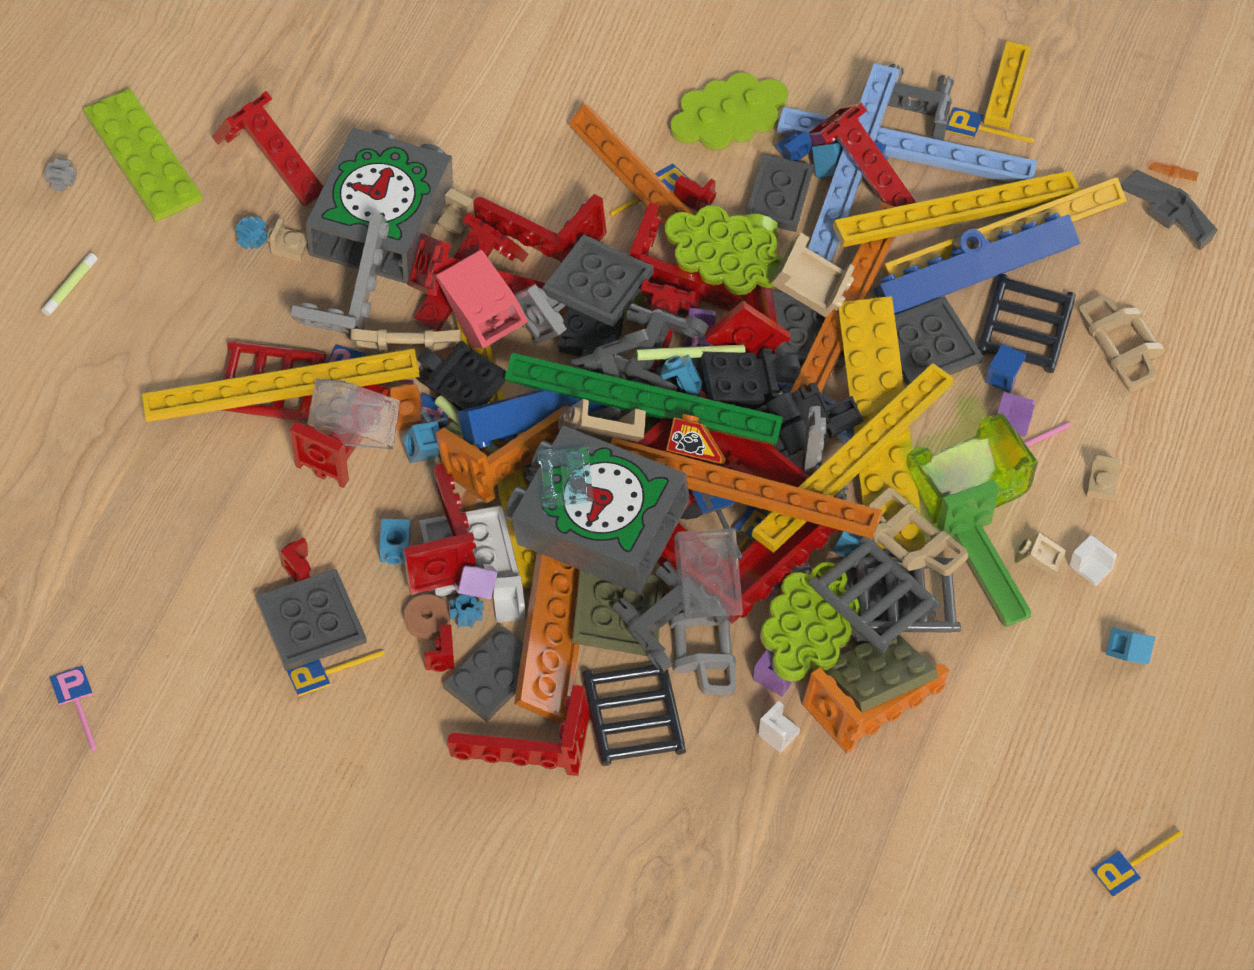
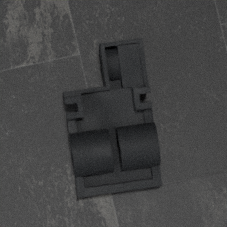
(586, 333)
(462, 377)
(743, 379)
(794, 410)

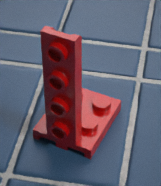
(273, 145)
(862, 150)
(587, 221)
(482, 237)
(432, 259)
(673, 275)
(671, 301)
(750, 324)
(324, 452)
(441, 561)
(523, 752)

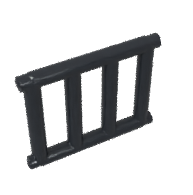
(1062, 321)
(600, 729)

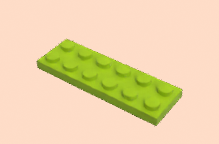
(142, 155)

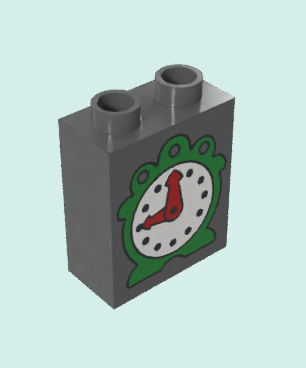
(379, 178)
(617, 533)

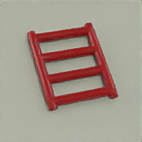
(261, 352)

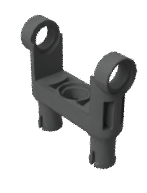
(931, 102)
(658, 326)
(605, 360)
(645, 624)

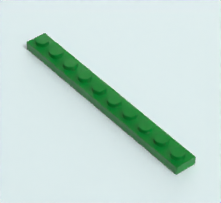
(634, 395)

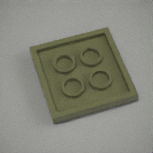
(598, 624)
(877, 676)

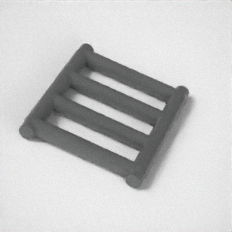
(861, 623)
(922, 624)

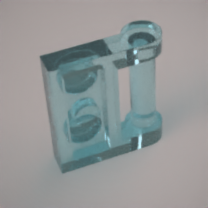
(575, 477)

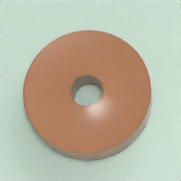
(426, 605)

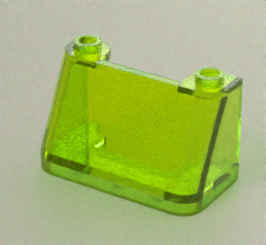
(992, 454)

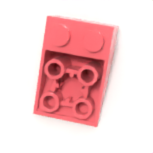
(481, 300)

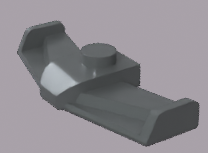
(1171, 206)

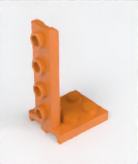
(481, 473)
(845, 721)

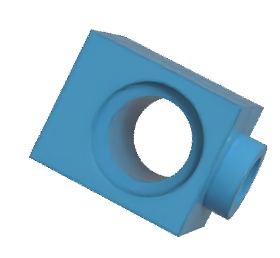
(421, 442)
(394, 531)

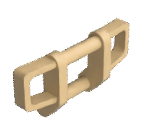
(1128, 316)
(380, 339)
(916, 559)

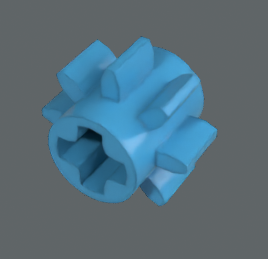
(251, 232)
(466, 610)

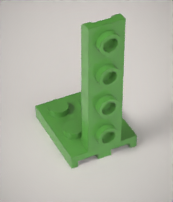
(963, 518)

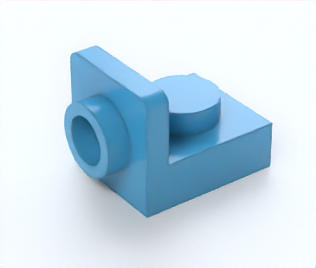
(687, 375)

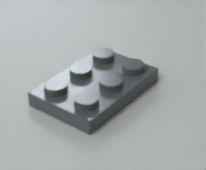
(781, 191)
(488, 675)

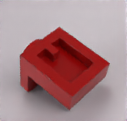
(693, 194)
(294, 560)
(443, 656)

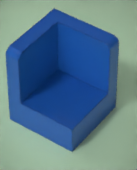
(1004, 368)

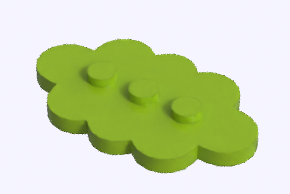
(729, 111)
(724, 249)
(804, 627)

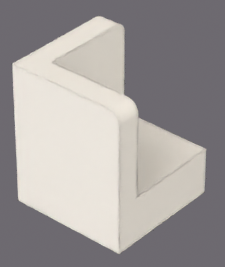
(1093, 560)
(509, 599)
(777, 729)

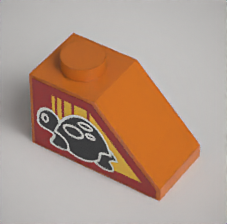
(693, 440)

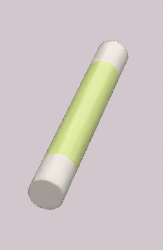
(69, 284)

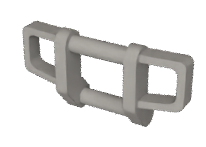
(703, 661)

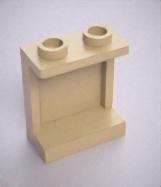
(812, 278)
(627, 428)

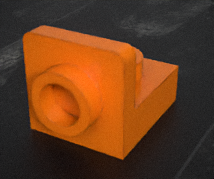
(410, 405)

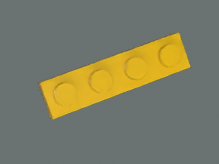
(1007, 85)

